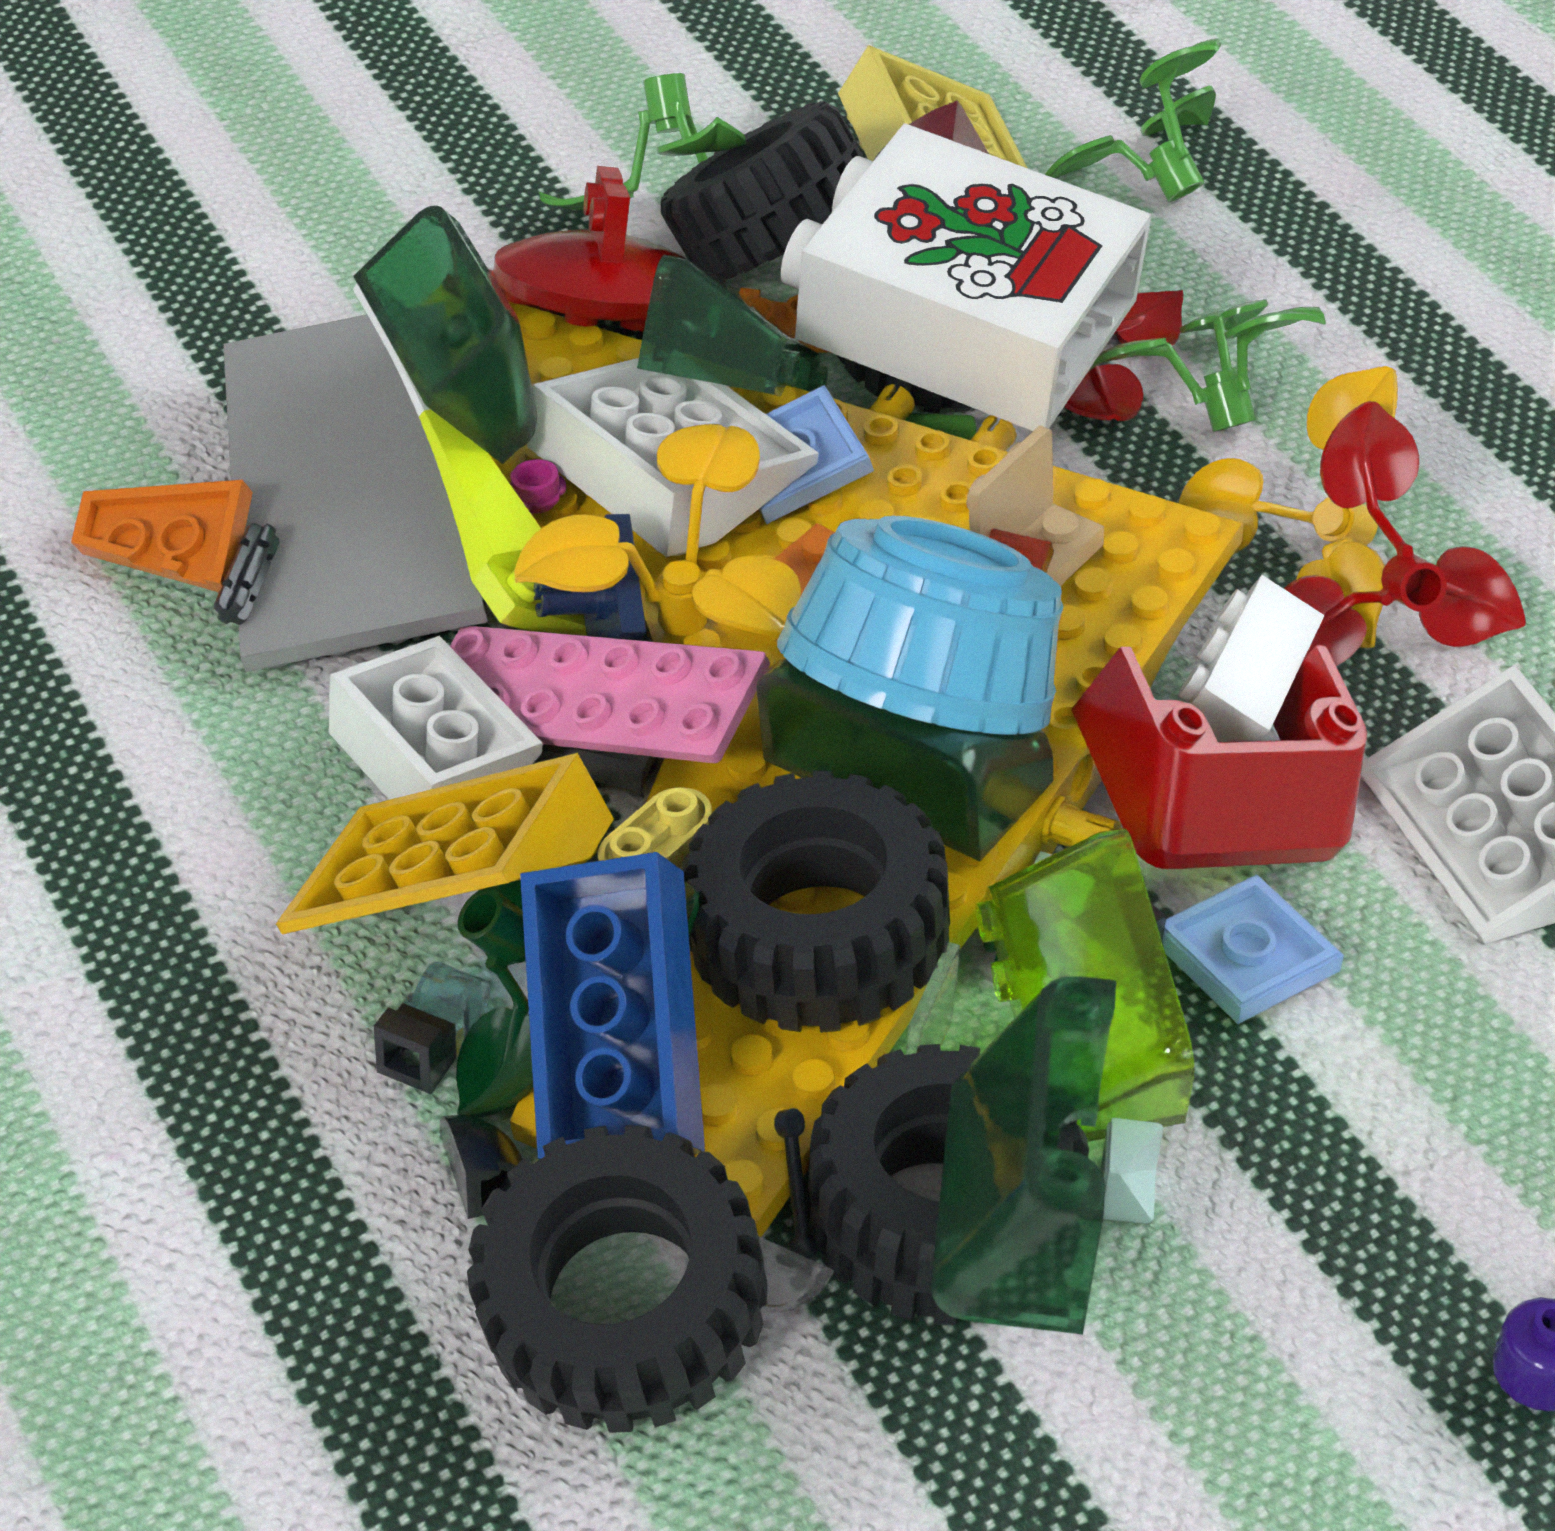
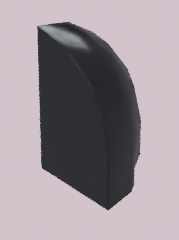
(478, 1159)

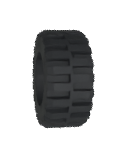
(752, 198)
(829, 963)
(867, 1133)
(601, 1191)

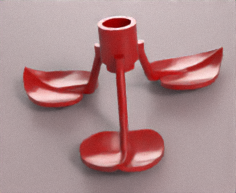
(1113, 389)
(1457, 599)

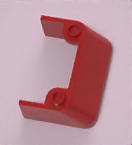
(1227, 801)

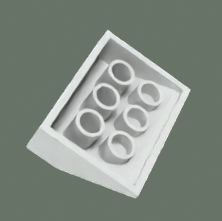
(606, 437)
(1480, 803)

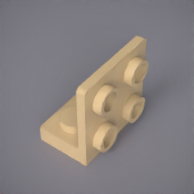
(1019, 500)

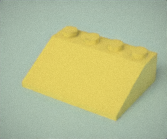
(892, 91)

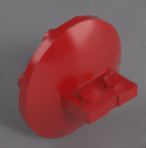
(586, 271)

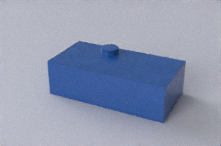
(611, 1000)

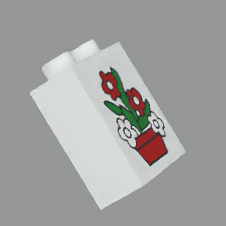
(967, 275)

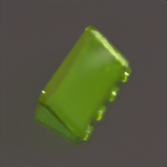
(1094, 919)

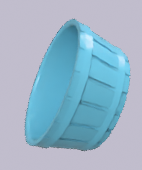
(930, 625)

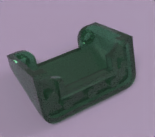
(718, 336)
(1014, 1209)

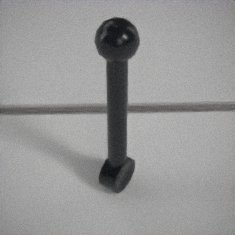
(790, 1125)

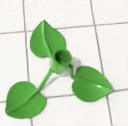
(670, 112)
(1171, 160)
(1226, 390)

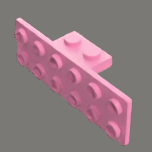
(617, 691)

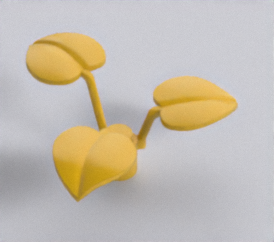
(1234, 487)
(748, 594)

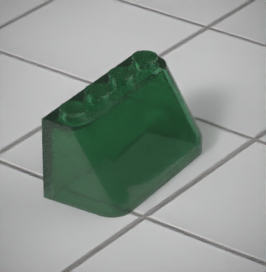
(453, 331)
(961, 779)

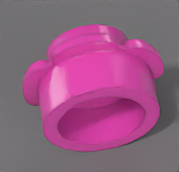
(538, 484)

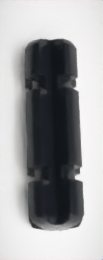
(246, 573)

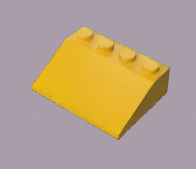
(454, 842)

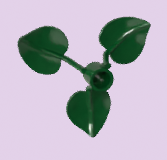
(496, 1051)

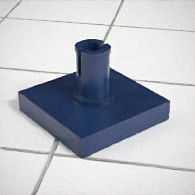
(608, 612)

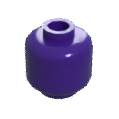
(1527, 1354)

